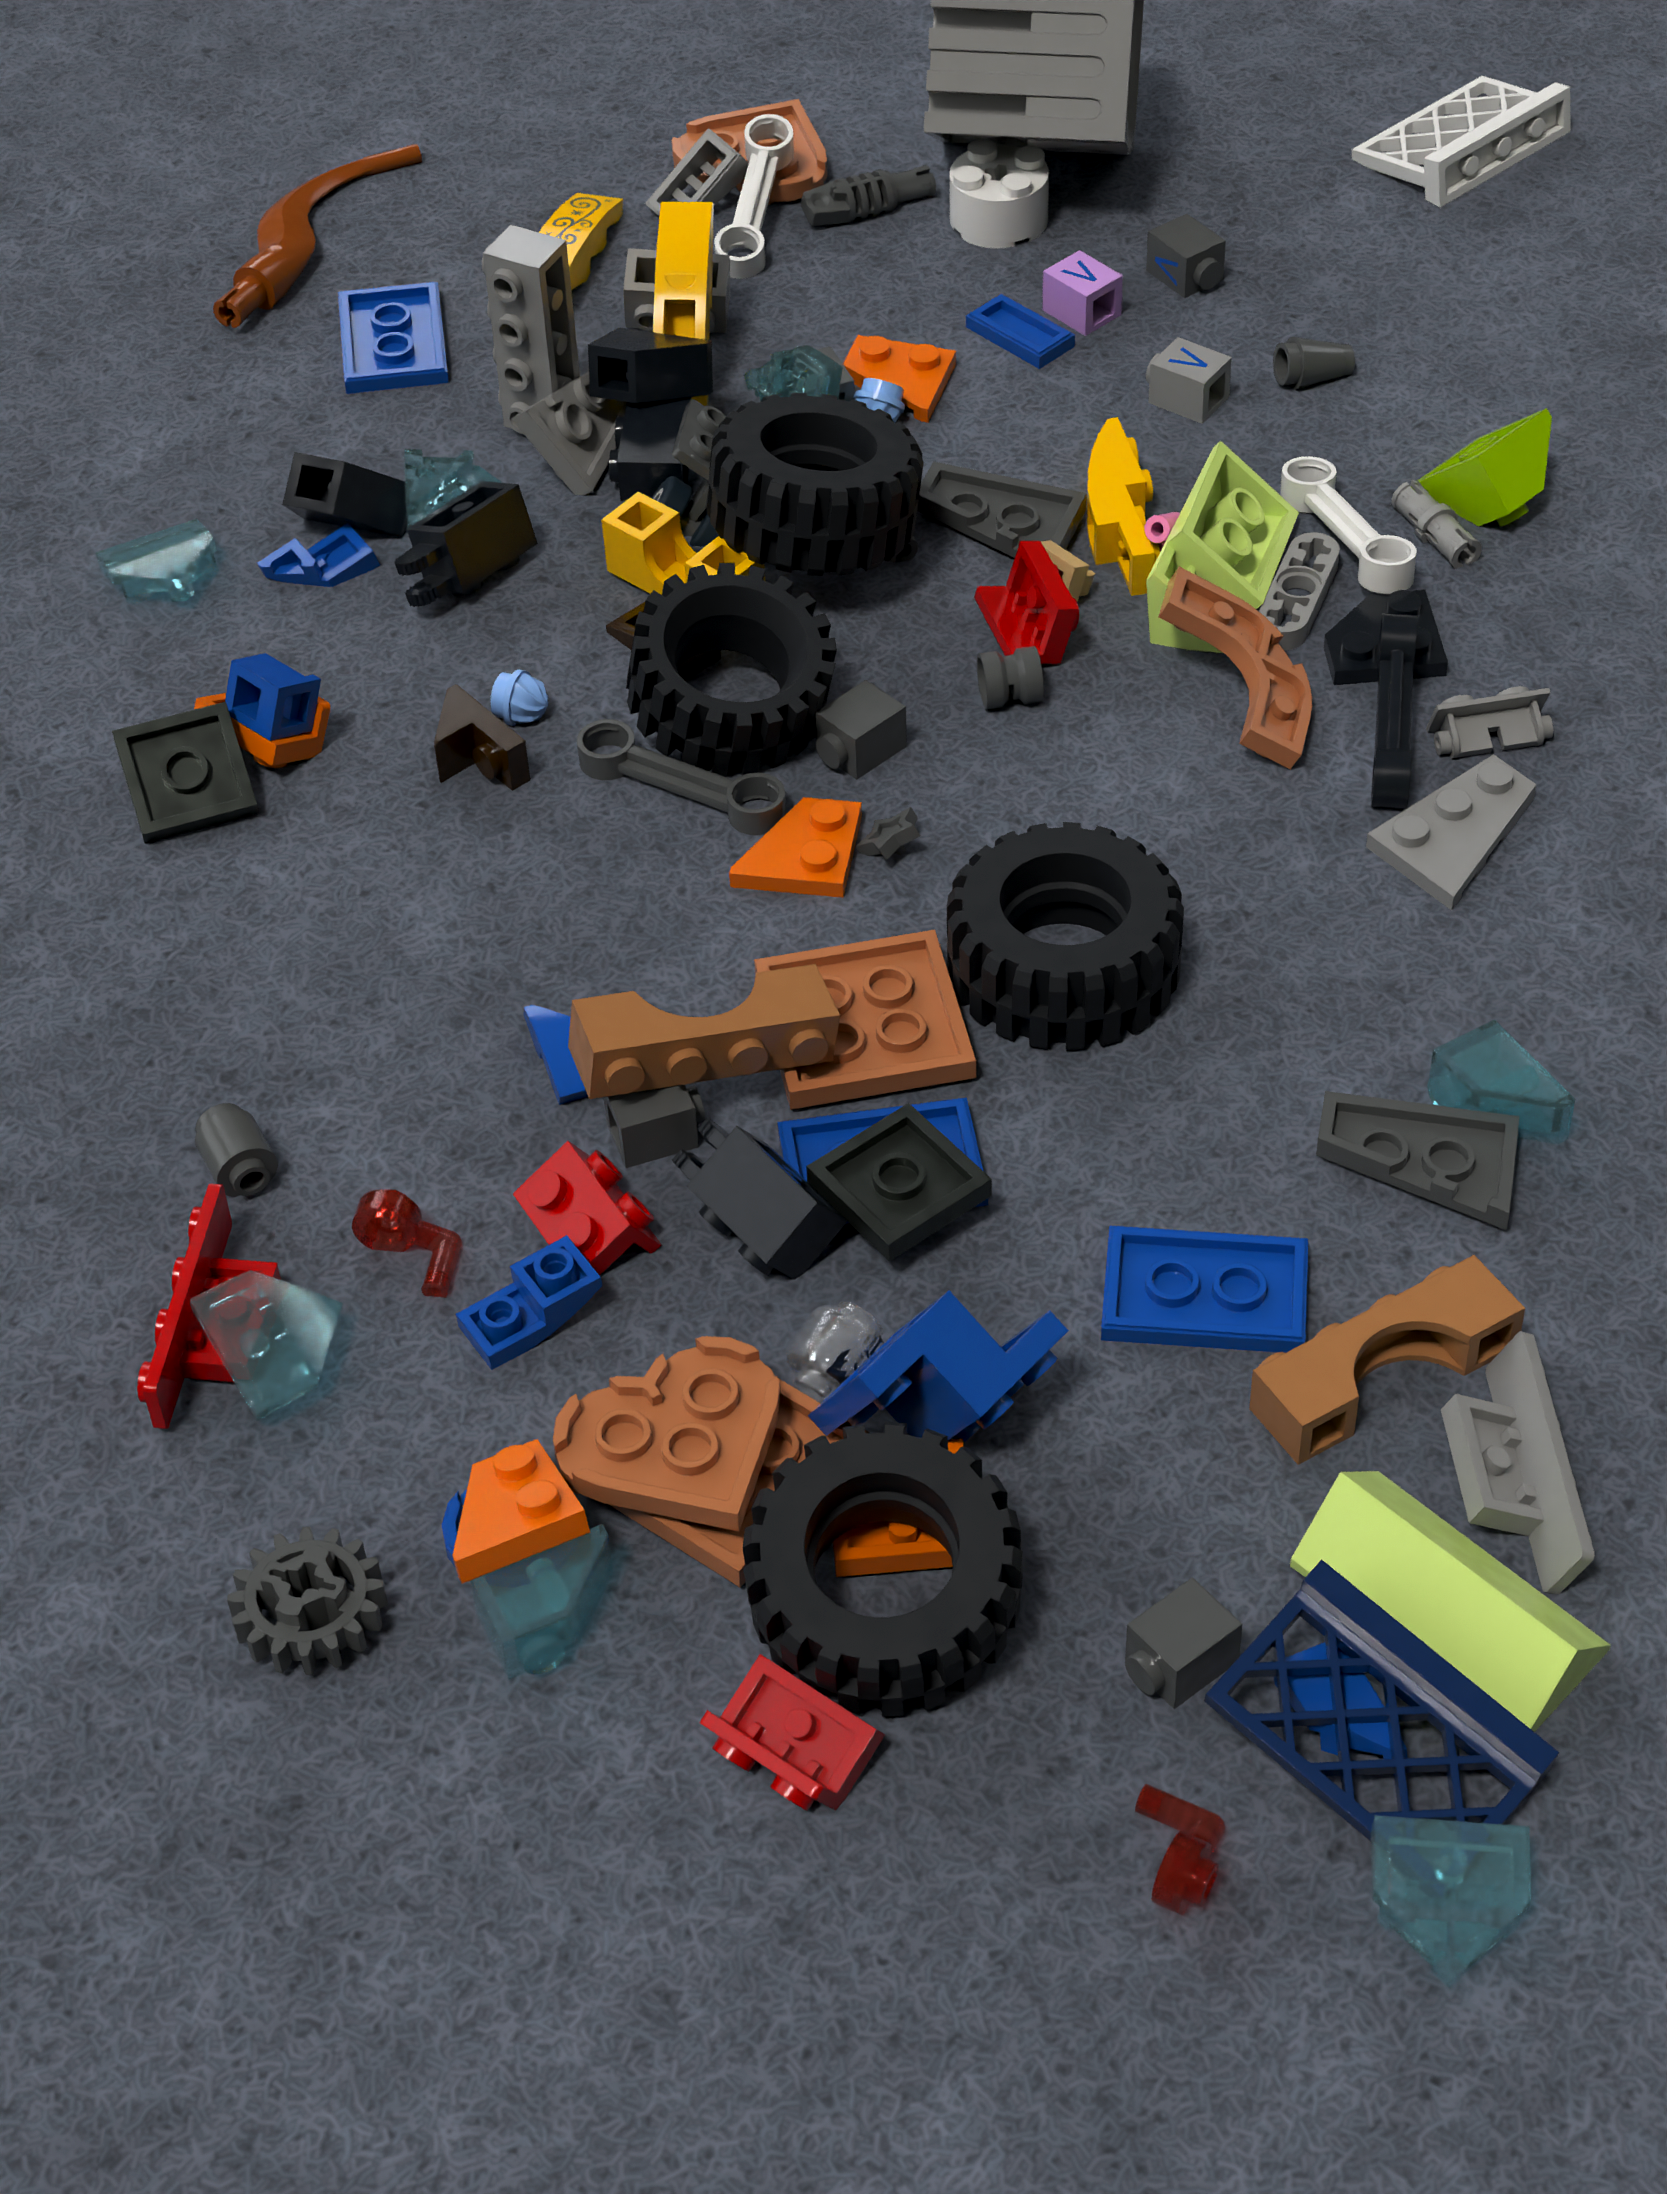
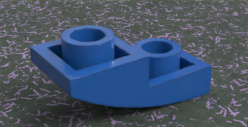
(543, 1296)

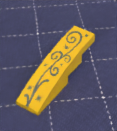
(584, 226)

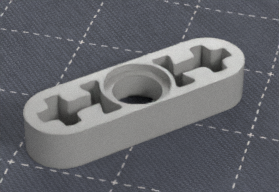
(1295, 574)

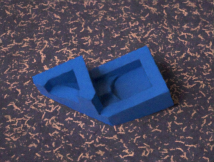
(325, 564)
(551, 1037)
(1314, 1694)

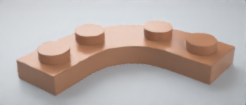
(1277, 689)

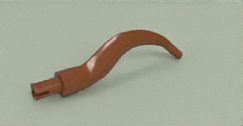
(288, 239)

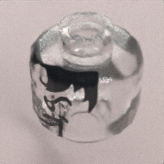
(831, 1347)

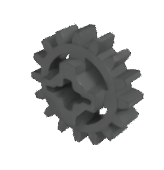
(308, 1599)

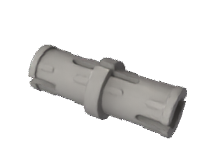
(1436, 524)

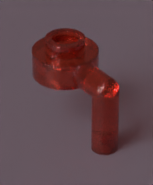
(394, 1223)
(1185, 1870)

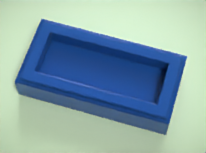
(1020, 331)

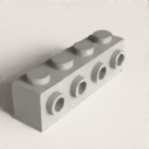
(530, 318)

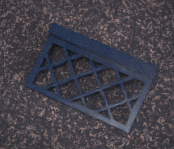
(1406, 1669)

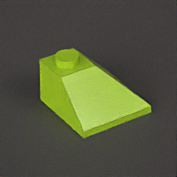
(1495, 472)

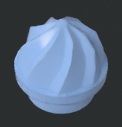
(881, 395)
(518, 698)

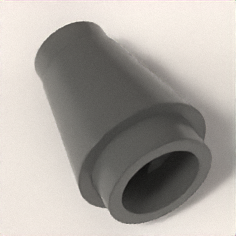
(1310, 361)

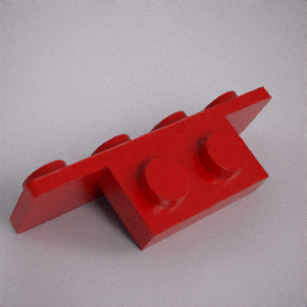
(180, 1340)

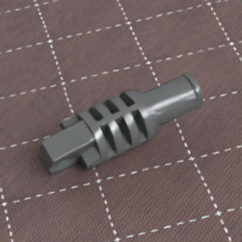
(865, 194)

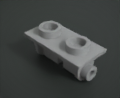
(1467, 721)

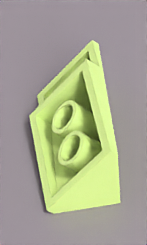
(1226, 534)
(1451, 1595)

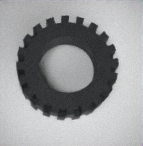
(740, 617)

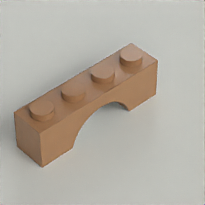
(634, 1047)
(1449, 1319)

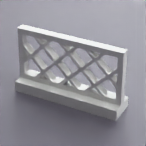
(1475, 143)

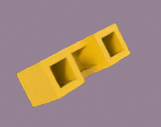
(648, 546)

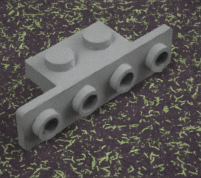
(1517, 1464)

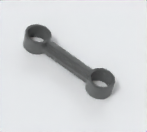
(680, 777)

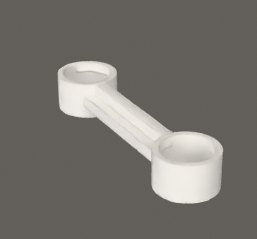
(755, 193)
(1384, 560)

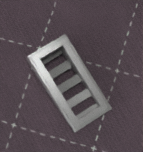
(699, 160)

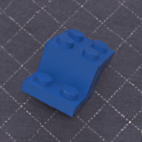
(942, 1373)

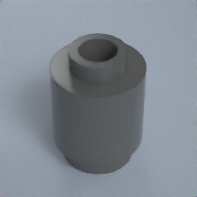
(235, 1150)

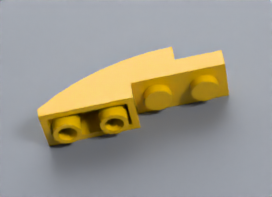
(684, 271)
(1118, 506)

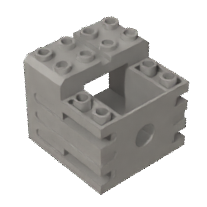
(1035, 73)

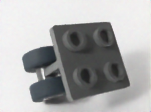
(694, 451)

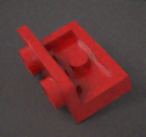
(1031, 607)
(581, 1199)
(795, 1734)

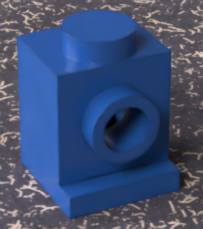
(271, 697)

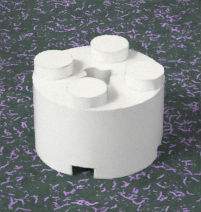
(999, 194)

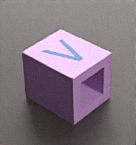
(1082, 292)

